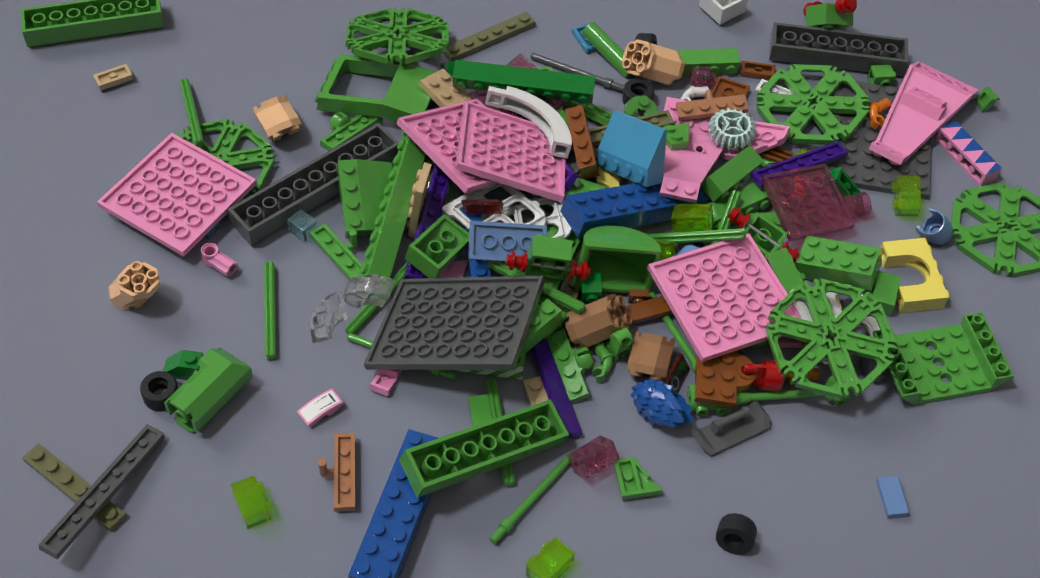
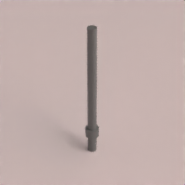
(607, 83)

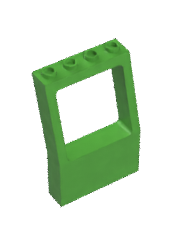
(401, 100)

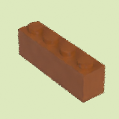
(582, 142)

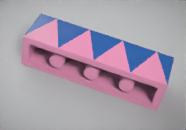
(968, 154)

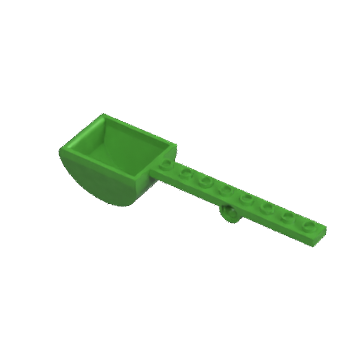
(620, 257)

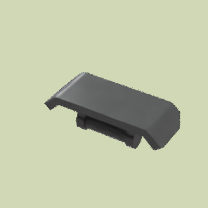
(733, 429)

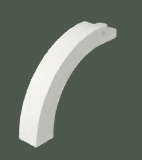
(538, 112)

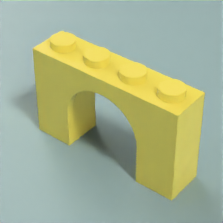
(918, 255)

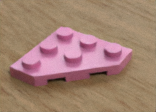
(766, 138)

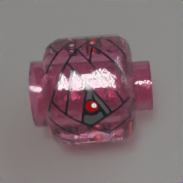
(702, 77)

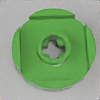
(642, 103)

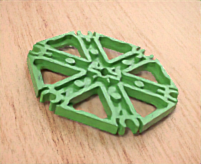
(383, 35)
(821, 112)
(227, 143)
(993, 229)
(843, 343)

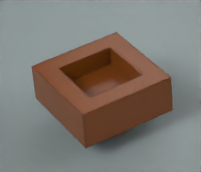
(638, 295)

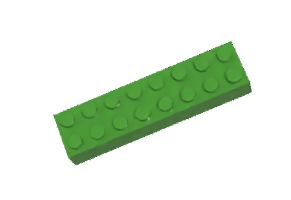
(88, 19)
(483, 448)

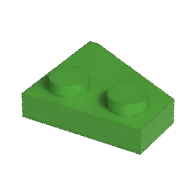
(677, 136)
(634, 480)

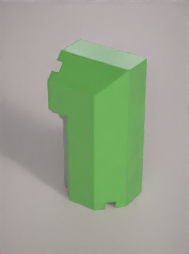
(208, 389)

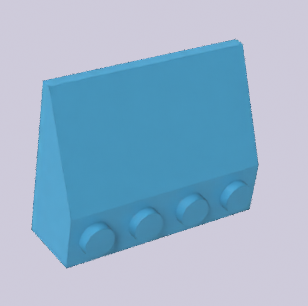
(633, 149)

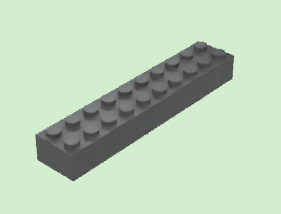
(307, 186)

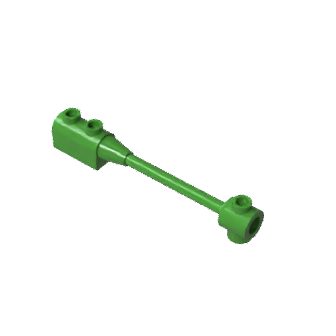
(745, 397)

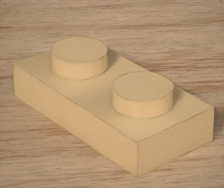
(113, 77)
(535, 390)

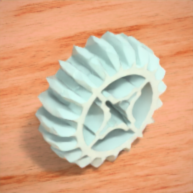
(732, 125)

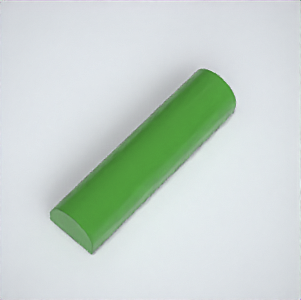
(605, 46)

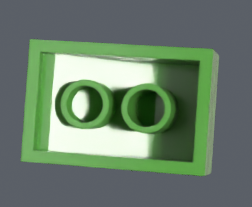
(437, 247)

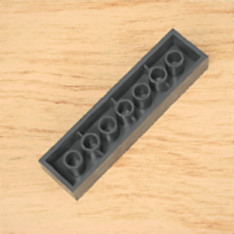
(837, 48)

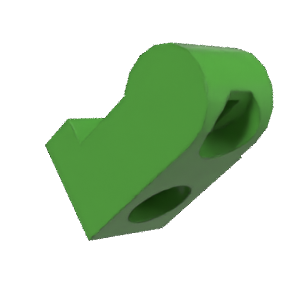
(620, 344)

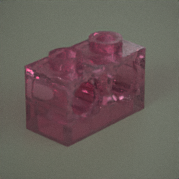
(593, 457)

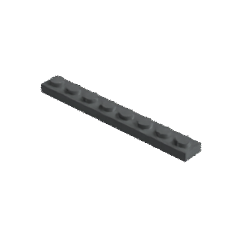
(101, 492)

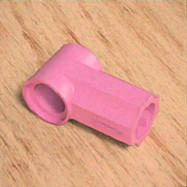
(216, 259)

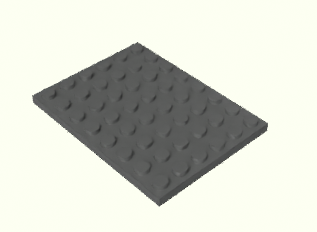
(861, 164)
(456, 324)

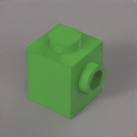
(881, 75)

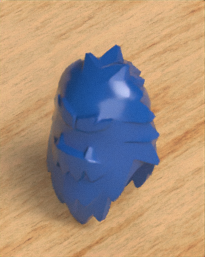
(661, 404)

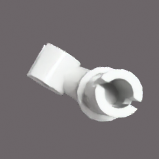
(694, 92)

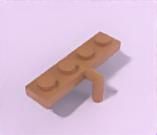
(709, 106)
(343, 472)

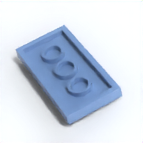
(495, 240)

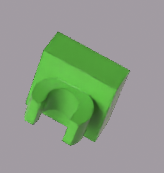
(986, 99)

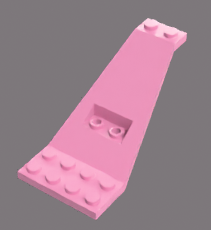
(919, 110)
(686, 167)

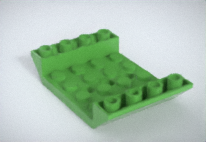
(967, 356)

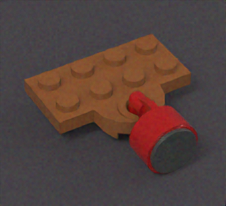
(724, 375)

